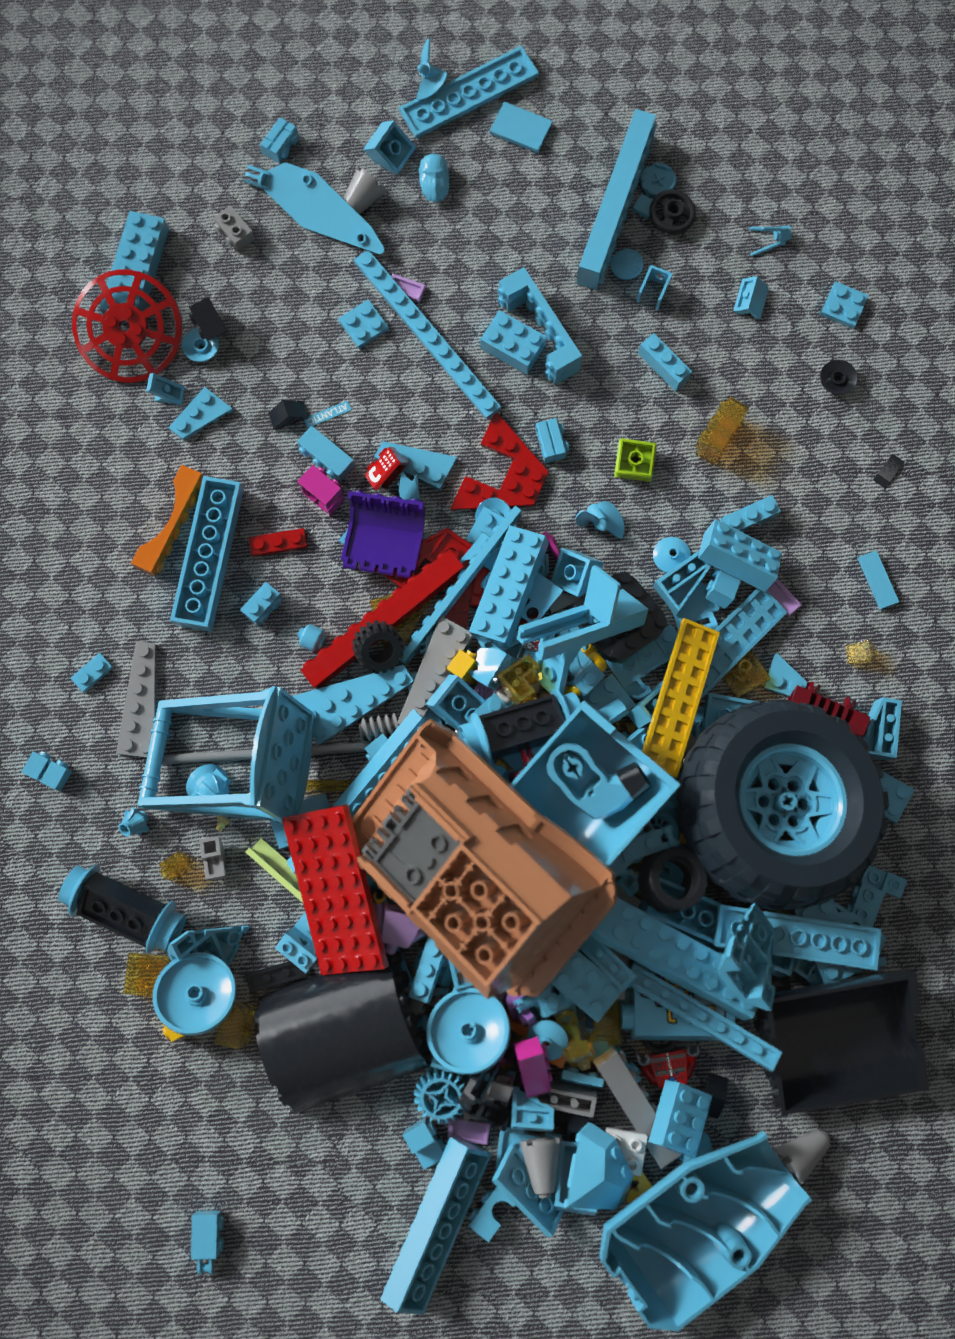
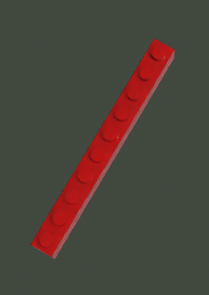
(393, 611)

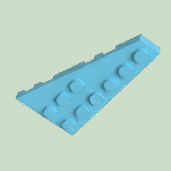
(347, 702)

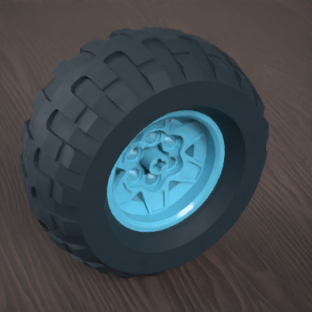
(827, 774)

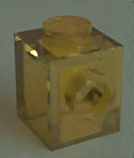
(175, 866)

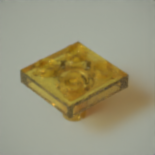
(745, 671)

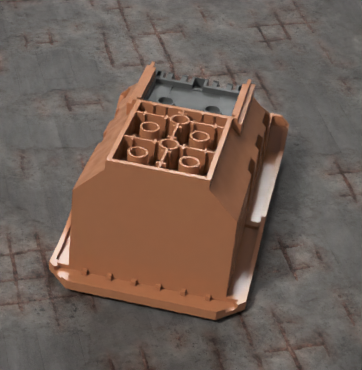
(480, 866)

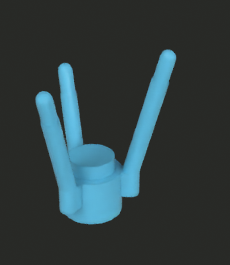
(781, 233)

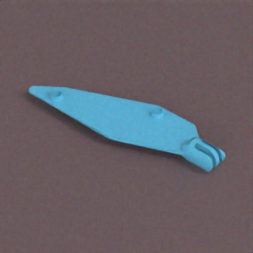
(315, 205)

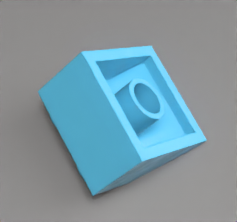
(390, 147)
(574, 571)

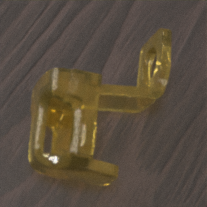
(579, 1052)

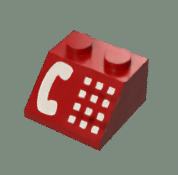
(384, 470)

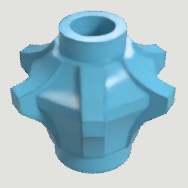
(134, 822)

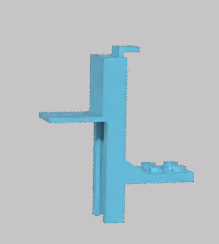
(604, 604)

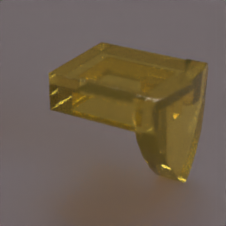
(861, 652)

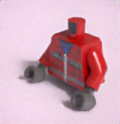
(670, 1066)

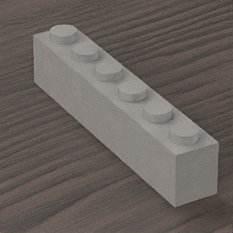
(632, 1100)

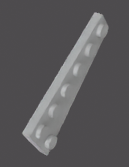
(443, 647)
(139, 703)

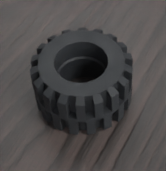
(385, 659)

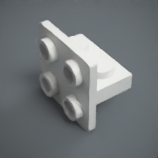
(632, 1147)

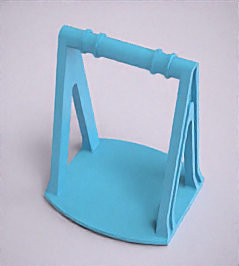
(278, 758)

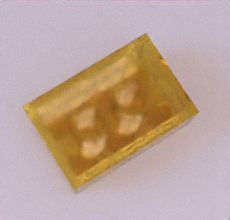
(720, 430)

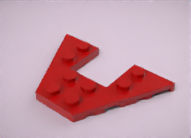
(523, 478)
(430, 549)

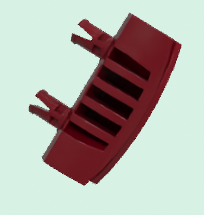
(857, 720)

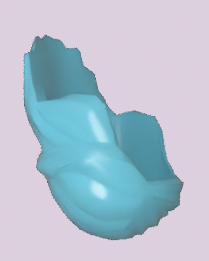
(434, 177)

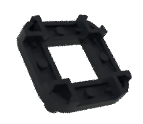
(655, 623)
(483, 1108)

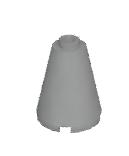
(363, 191)
(803, 1153)
(542, 1163)

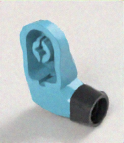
(589, 784)

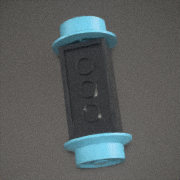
(518, 726)
(121, 908)

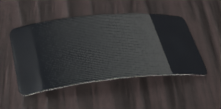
(888, 471)

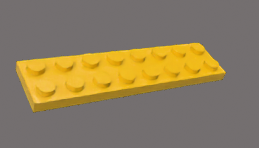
(680, 695)

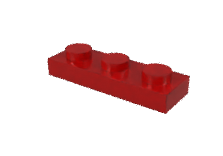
(277, 542)

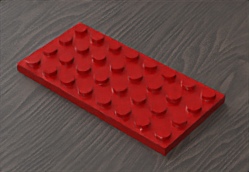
(335, 891)

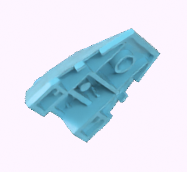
(748, 960)

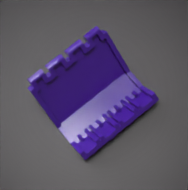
(383, 534)

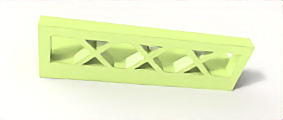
(275, 865)

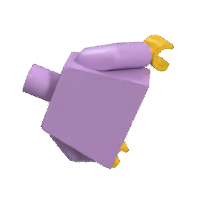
(395, 926)

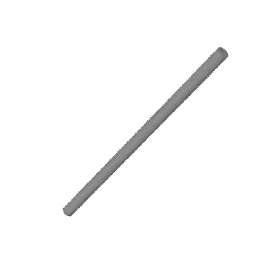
(247, 754)

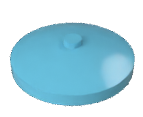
(194, 994)
(468, 1031)

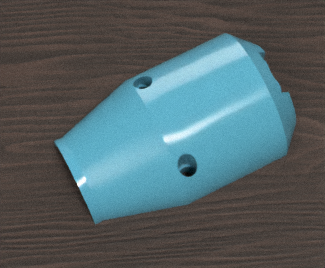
(701, 1230)

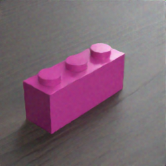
(533, 1066)

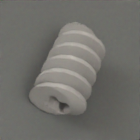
(378, 727)

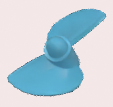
(432, 76)
(604, 517)

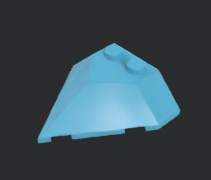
(217, 942)
(597, 1172)

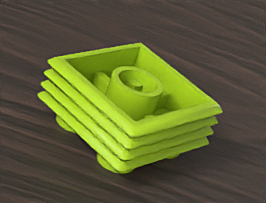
(645, 456)

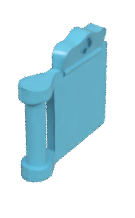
(698, 608)

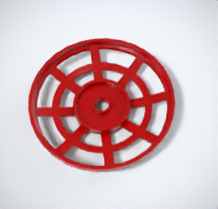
(138, 323)

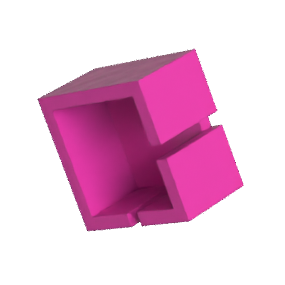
(319, 487)

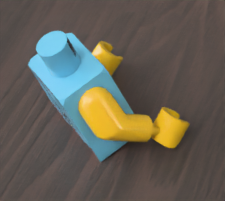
(588, 675)

